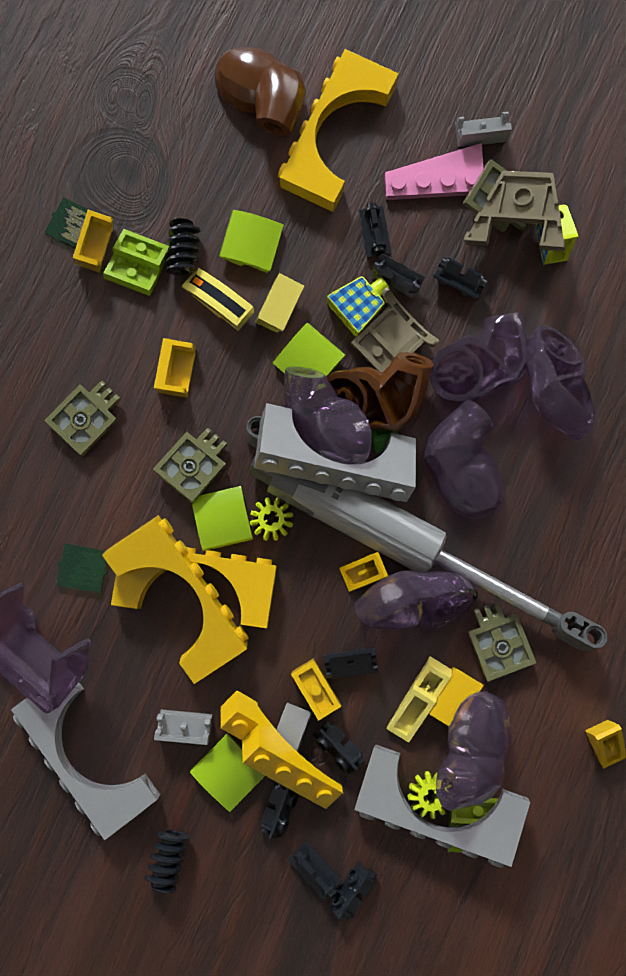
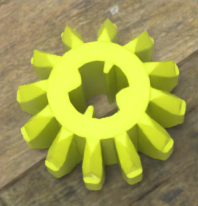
(267, 511)
(420, 799)

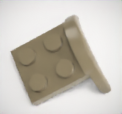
(390, 334)

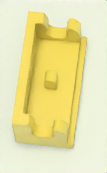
(279, 303)

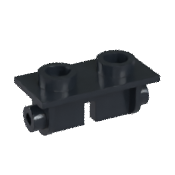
(374, 230)
(398, 275)
(449, 275)
(345, 755)
(276, 821)
(315, 870)
(345, 900)

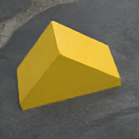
(363, 571)
(607, 742)

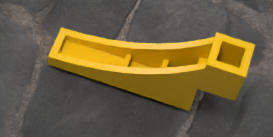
(272, 755)

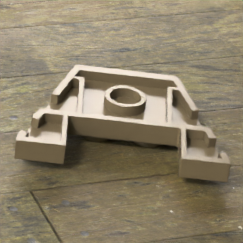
(521, 199)

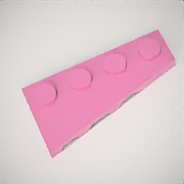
(436, 177)

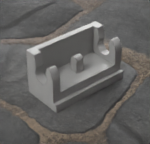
(482, 130)
(183, 727)

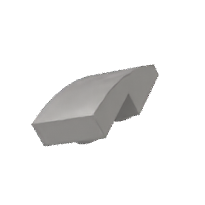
(293, 725)

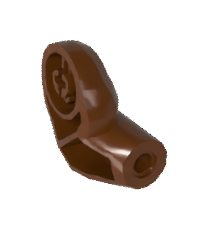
(261, 86)
(389, 396)

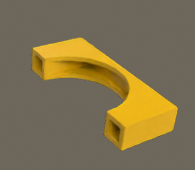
(352, 81)
(156, 547)
(250, 580)

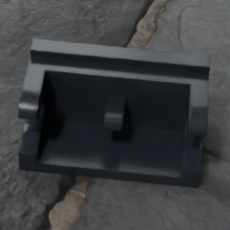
(350, 662)

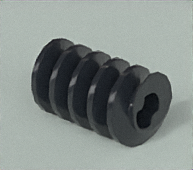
(182, 247)
(167, 860)

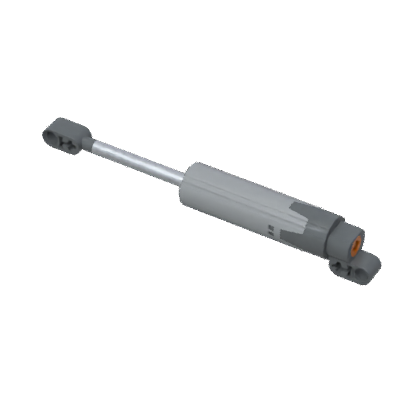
(410, 542)

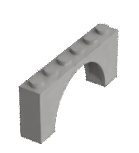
(285, 453)
(105, 805)
(491, 837)

